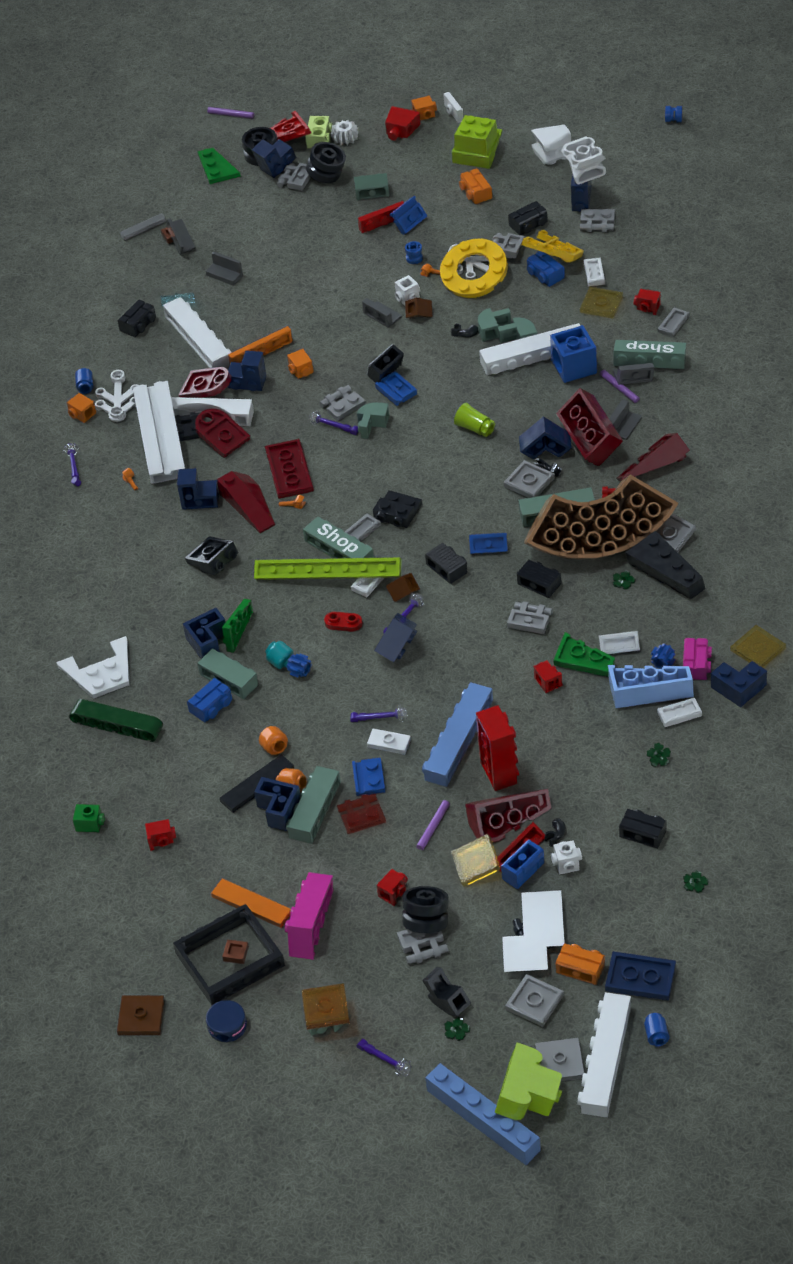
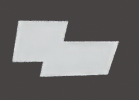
(541, 929)

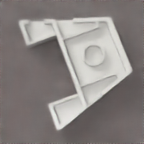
(101, 676)

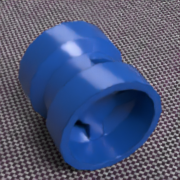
(669, 114)
(413, 252)

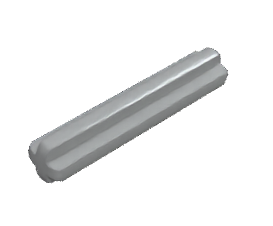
(143, 226)

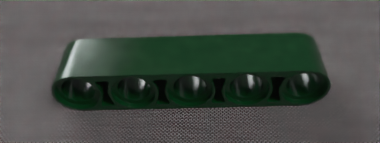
(116, 719)

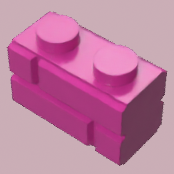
(696, 655)

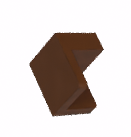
(418, 307)
(402, 587)

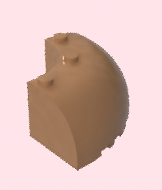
(601, 525)

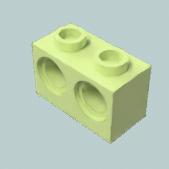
(320, 128)

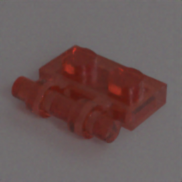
(361, 818)

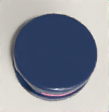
(226, 1021)

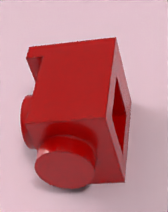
(648, 301)
(547, 676)
(160, 833)
(392, 886)

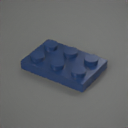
(640, 976)

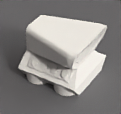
(550, 143)
(584, 159)

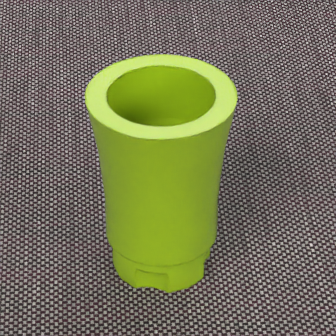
(473, 420)

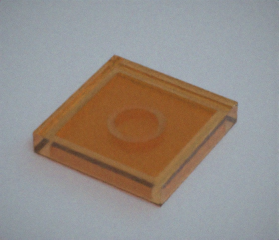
(325, 1006)

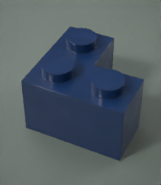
(273, 158)
(248, 374)
(544, 436)
(196, 493)
(204, 631)
(395, 637)
(739, 686)
(278, 800)

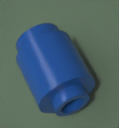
(84, 380)
(656, 1029)

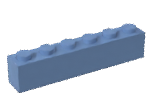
(457, 735)
(480, 1113)

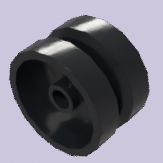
(252, 138)
(325, 162)
(425, 909)

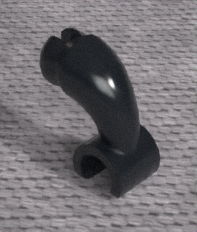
(469, 332)
(554, 468)
(560, 829)

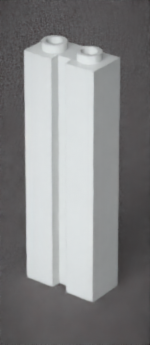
(159, 431)

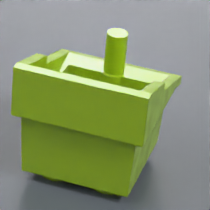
(476, 142)

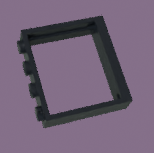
(241, 978)

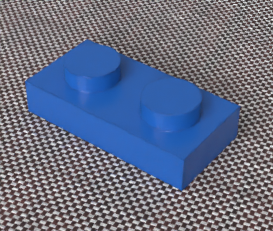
(488, 543)

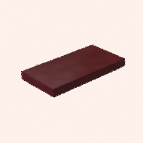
(289, 468)

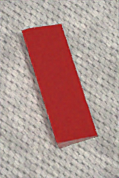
(531, 832)

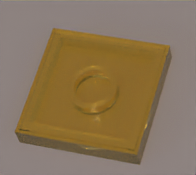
(601, 302)
(758, 646)
(475, 860)

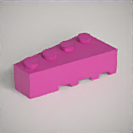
(308, 915)

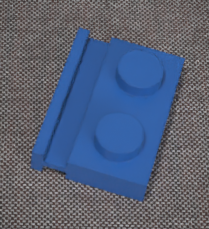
(408, 215)
(396, 388)
(368, 776)

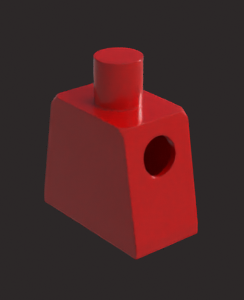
(401, 122)

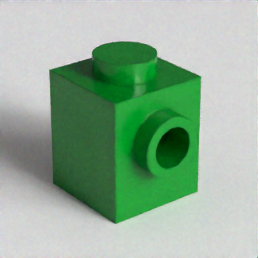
(88, 818)

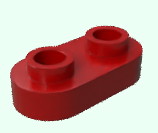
(342, 621)

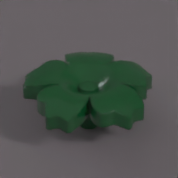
(623, 580)
(658, 755)
(695, 882)
(456, 1029)

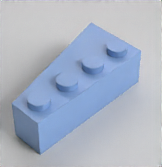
(649, 685)

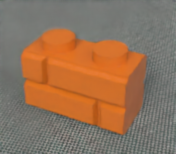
(475, 186)
(580, 963)

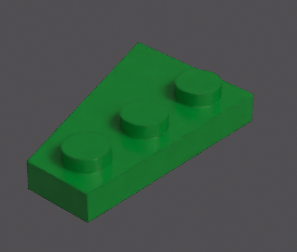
(216, 166)
(236, 624)
(579, 657)

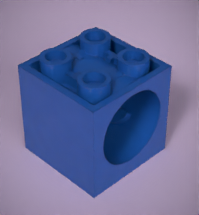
(573, 353)

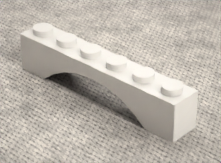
(238, 409)

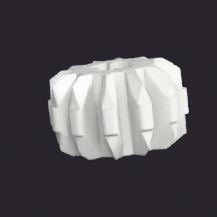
(344, 132)

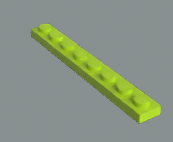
(327, 568)

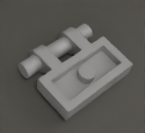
(298, 178)
(597, 219)
(510, 244)
(345, 406)
(529, 617)
(414, 941)

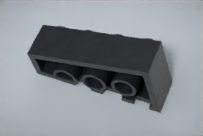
(664, 563)

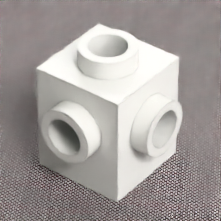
(406, 289)
(566, 857)

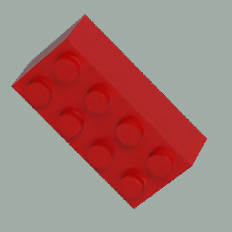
(497, 747)

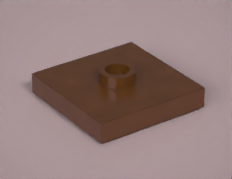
(140, 1015)

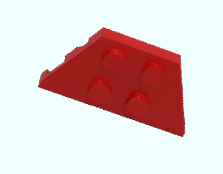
(291, 128)

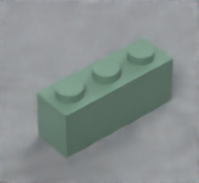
(228, 671)

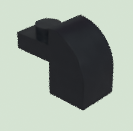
(445, 995)

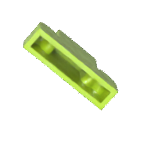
(528, 1085)

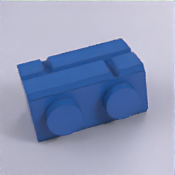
(545, 268)
(210, 700)
(522, 864)

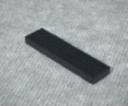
(245, 790)

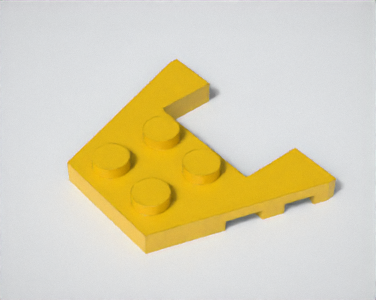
(553, 247)

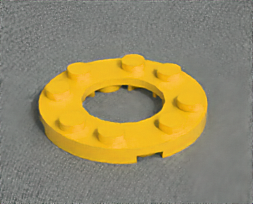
(482, 285)

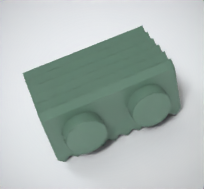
(371, 186)

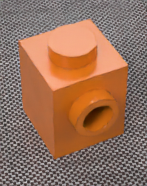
(425, 107)
(300, 364)
(81, 408)

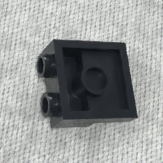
(396, 509)
(212, 555)

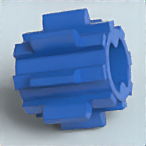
(663, 656)
(299, 665)

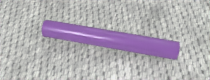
(228, 112)
(621, 387)
(433, 825)

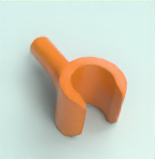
(427, 269)
(128, 474)
(297, 503)

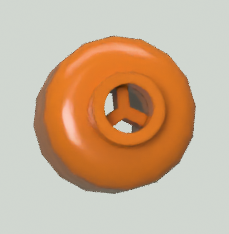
(273, 740)
(293, 776)

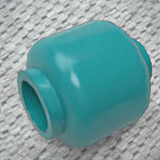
(278, 654)

